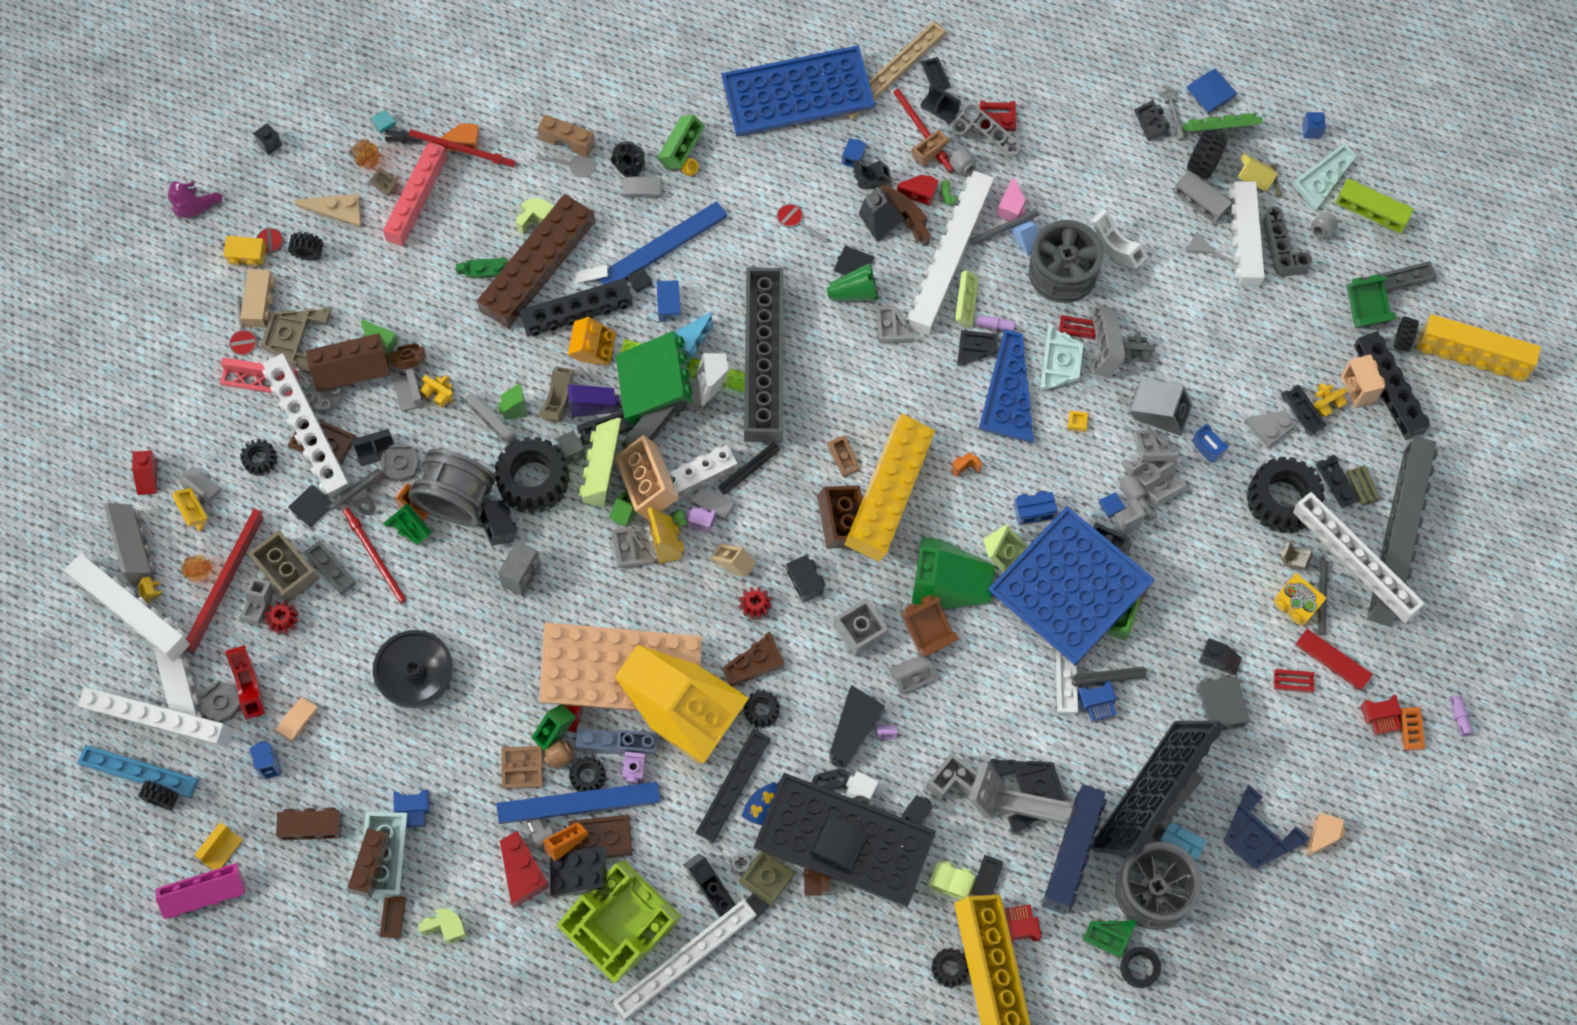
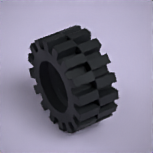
(305, 246)
(1406, 334)
(259, 446)
(764, 697)
(581, 764)
(158, 795)
(940, 976)

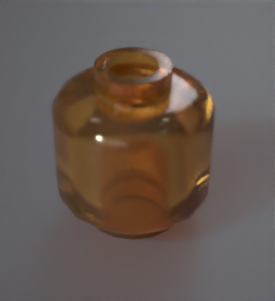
(196, 568)

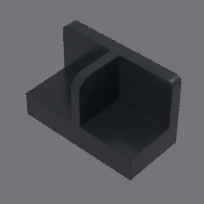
(941, 104)
(371, 446)

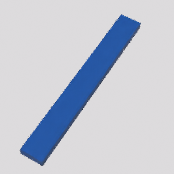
(665, 243)
(577, 803)

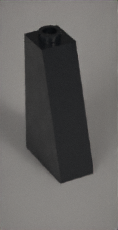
(855, 725)

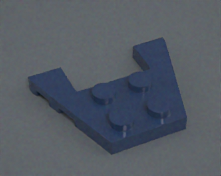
(1253, 839)

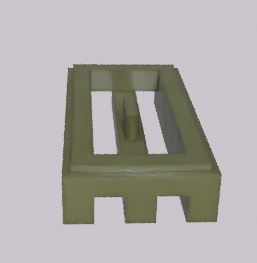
(1350, 473)

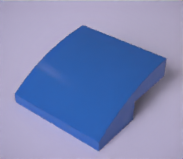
(1211, 90)

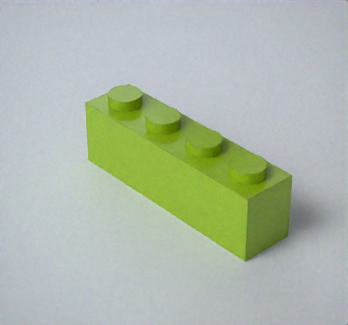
(1374, 205)

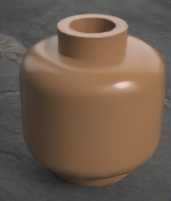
(559, 754)

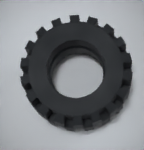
(1207, 154)

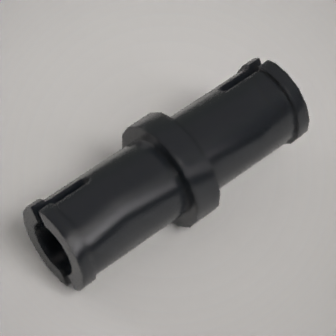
(401, 136)

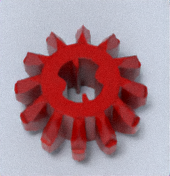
(748, 600)
(289, 617)

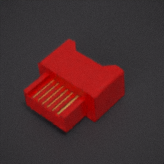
(1382, 715)
(1022, 924)

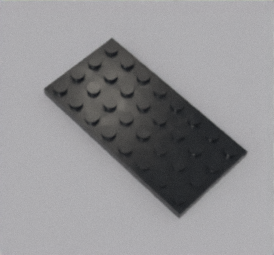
(1156, 787)
(888, 859)

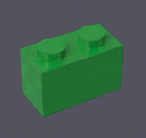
(553, 726)

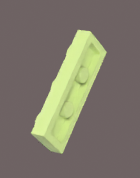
(966, 299)

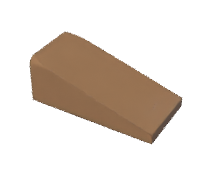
(929, 148)
(843, 455)

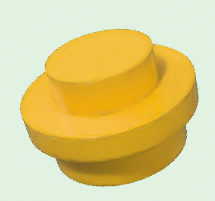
(690, 167)

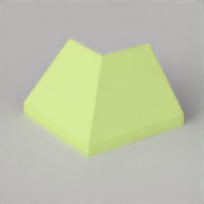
(1004, 547)

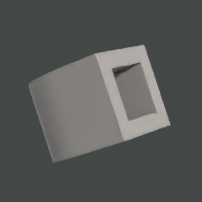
(258, 600)

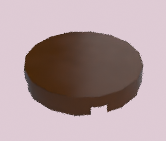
(407, 356)

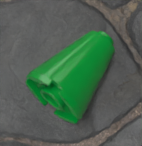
(854, 286)

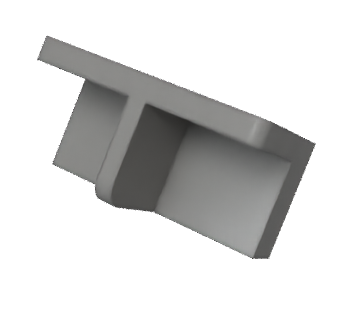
(1130, 518)

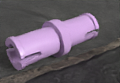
(995, 323)
(1461, 716)

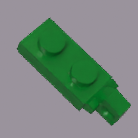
(481, 268)

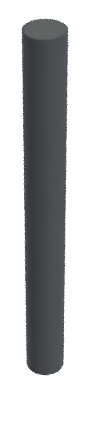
(1008, 225)
(1323, 589)

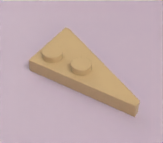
(343, 208)

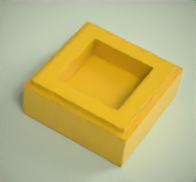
(1077, 421)

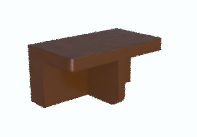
(815, 884)

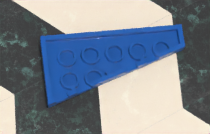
(1008, 398)

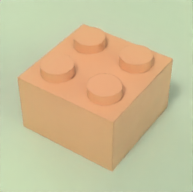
(1363, 381)

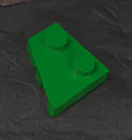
(409, 524)
(1109, 935)

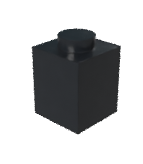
(267, 139)
(918, 810)

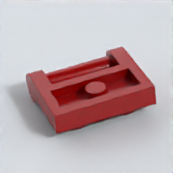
(1005, 120)

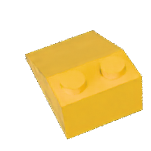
(665, 536)

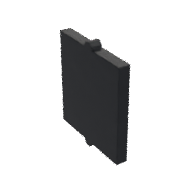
(851, 260)
(310, 506)

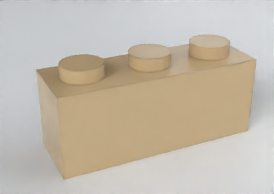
(257, 298)

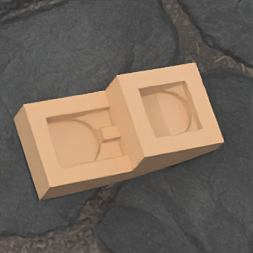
(296, 718)

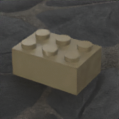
(283, 566)

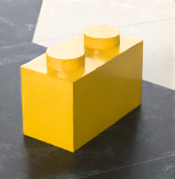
(244, 251)

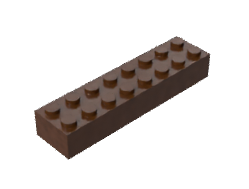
(536, 261)

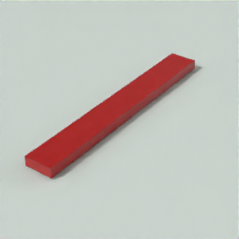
(224, 580)

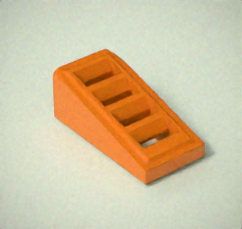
(1416, 712)
(559, 843)

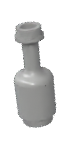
(1133, 489)

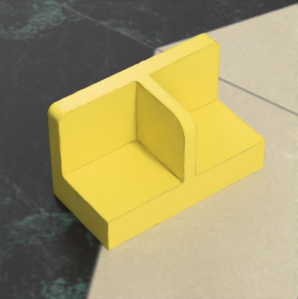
(1257, 172)

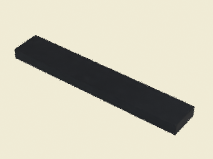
(733, 786)

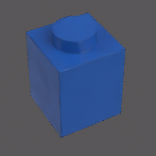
(1313, 125)
(853, 151)

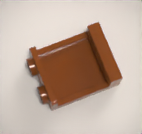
(928, 625)

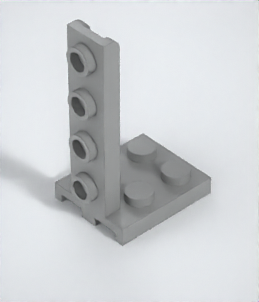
(989, 796)

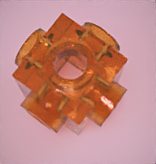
(365, 153)

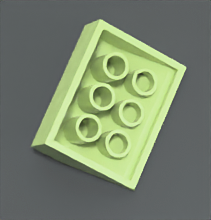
(601, 463)

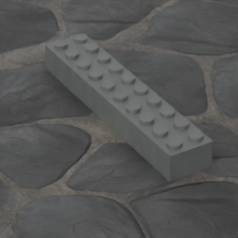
(764, 355)
(1405, 518)

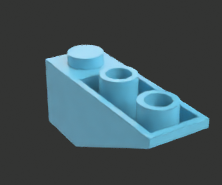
(695, 334)

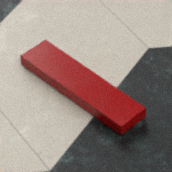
(1333, 659)

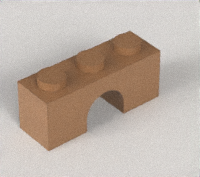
(554, 130)

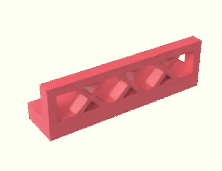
(247, 369)

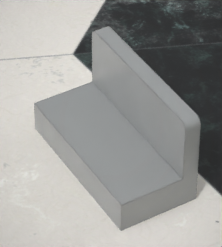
(408, 391)
(200, 484)
(913, 673)

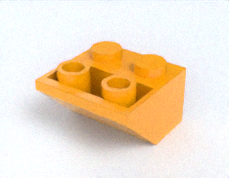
(591, 342)

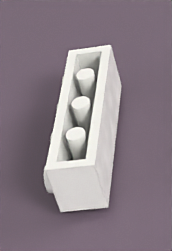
(703, 471)

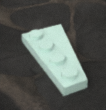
(1321, 178)

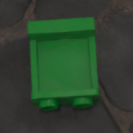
(1369, 301)

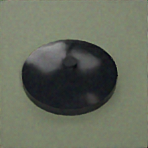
(413, 668)

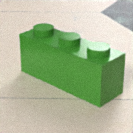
(681, 142)

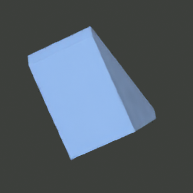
(1025, 235)

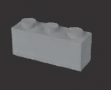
(1202, 197)

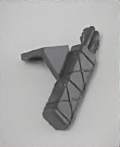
(359, 493)

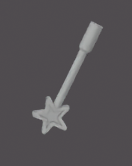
(1169, 95)

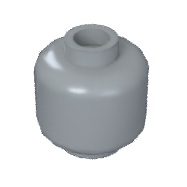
(963, 161)
(1324, 225)

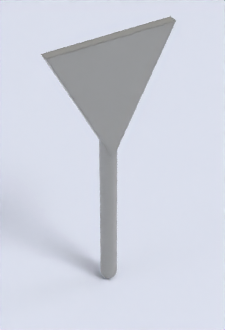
(1198, 244)

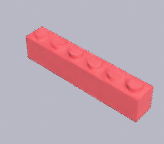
(415, 194)

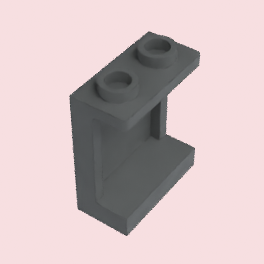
(1224, 701)

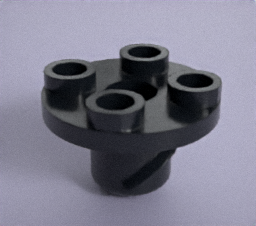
(628, 158)

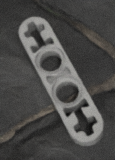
(488, 417)

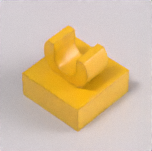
(146, 589)

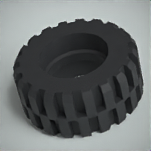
(532, 452)
(1283, 471)

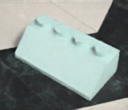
(391, 871)

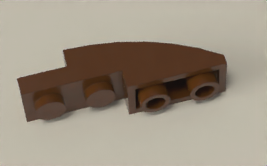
(913, 214)

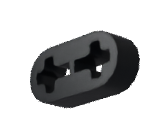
(832, 774)

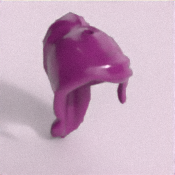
(187, 203)

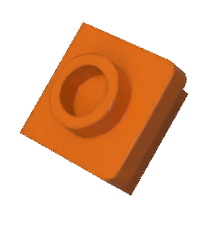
(962, 463)

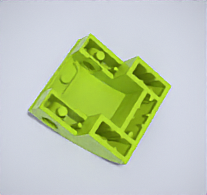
(619, 923)

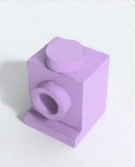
(701, 519)
(634, 759)

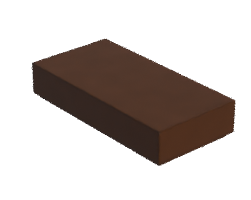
(393, 917)

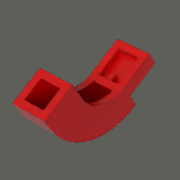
(247, 682)

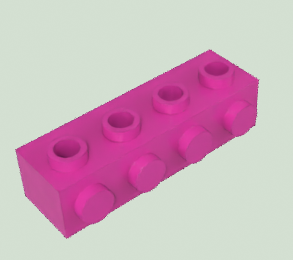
(200, 891)

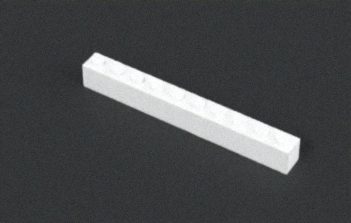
(951, 252)

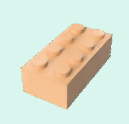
(646, 476)

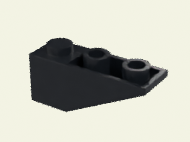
(709, 884)

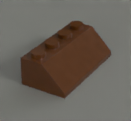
(348, 362)

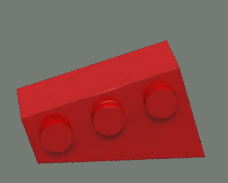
(521, 870)

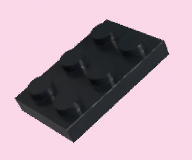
(578, 872)

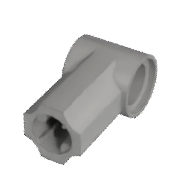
(539, 831)

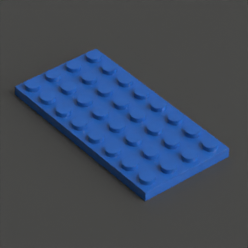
(797, 90)

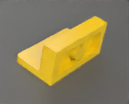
(190, 508)
(218, 847)

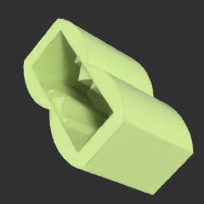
(952, 881)

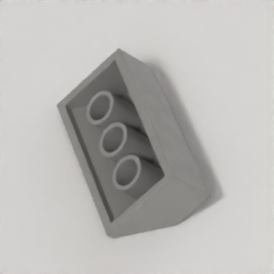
(129, 542)

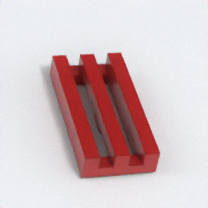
(1062, 326)
(1310, 681)

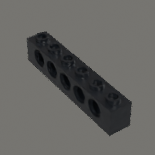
(566, 304)
(1408, 426)

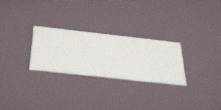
(590, 274)

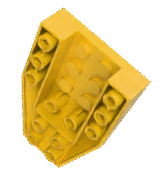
(680, 700)

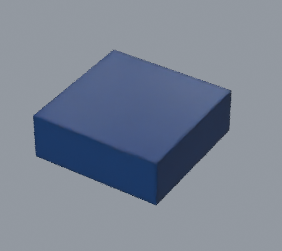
(1111, 504)

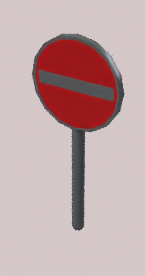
(272, 238)

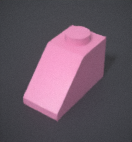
(1012, 202)

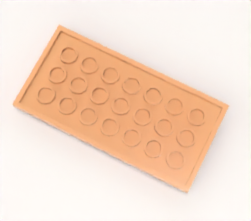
(583, 660)

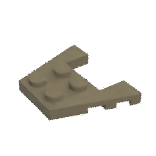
(286, 333)

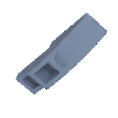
(616, 741)

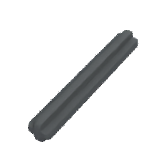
(1111, 675)

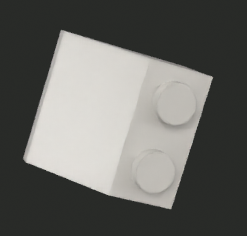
(711, 375)

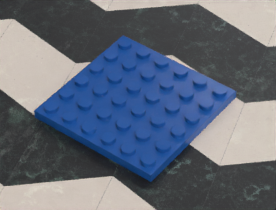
(1071, 585)

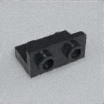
(1151, 120)

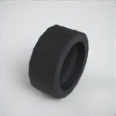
(1152, 956)

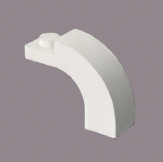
(1115, 244)

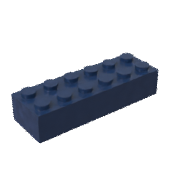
(1073, 849)

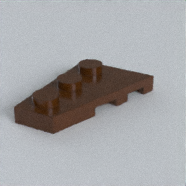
(755, 662)

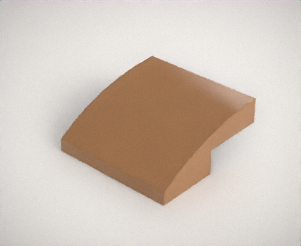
(521, 767)

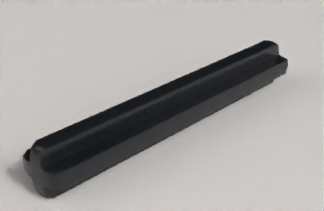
(749, 468)

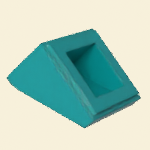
(383, 121)

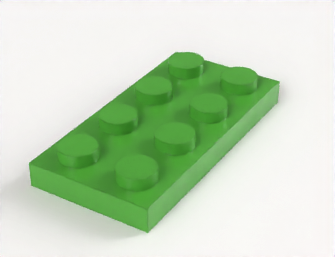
(1228, 121)

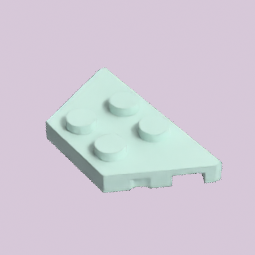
(1060, 360)

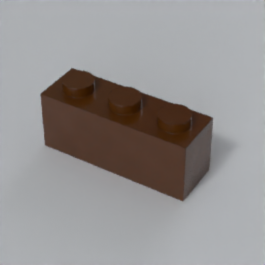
(309, 824)
(369, 863)

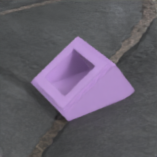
(886, 731)

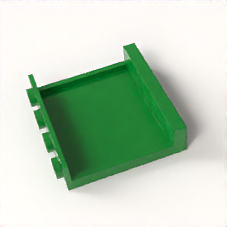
(653, 376)

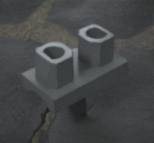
(1144, 349)

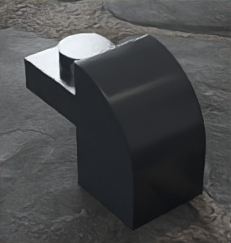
(872, 175)

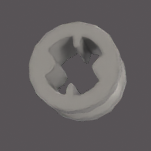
(736, 860)

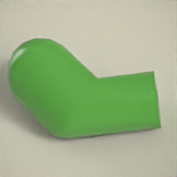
(945, 191)
(679, 517)

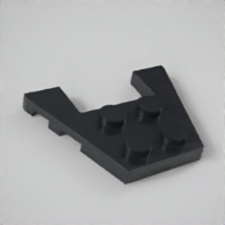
(1033, 778)

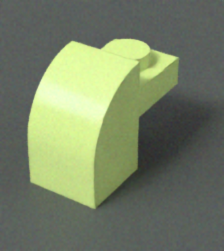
(532, 210)
(448, 922)

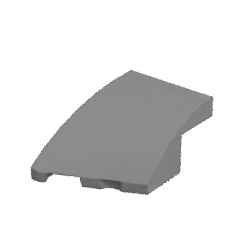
(1157, 479)

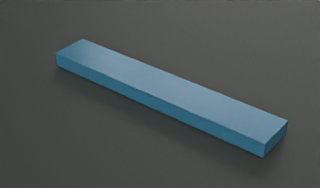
(136, 770)

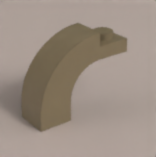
(558, 395)

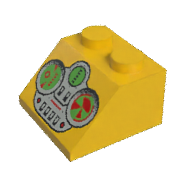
(1299, 600)

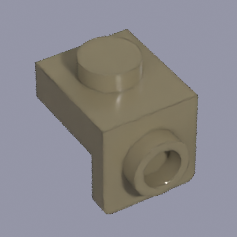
(384, 181)
(1295, 557)

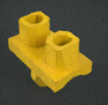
(440, 387)
(1336, 397)

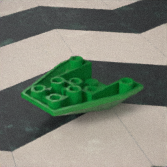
(951, 575)

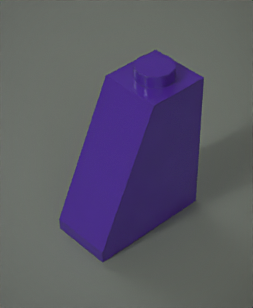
(592, 400)

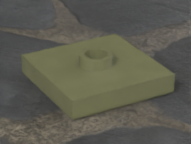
(766, 877)

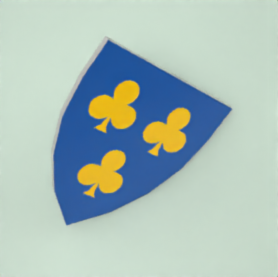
(759, 803)

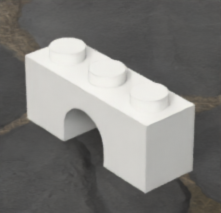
(861, 787)

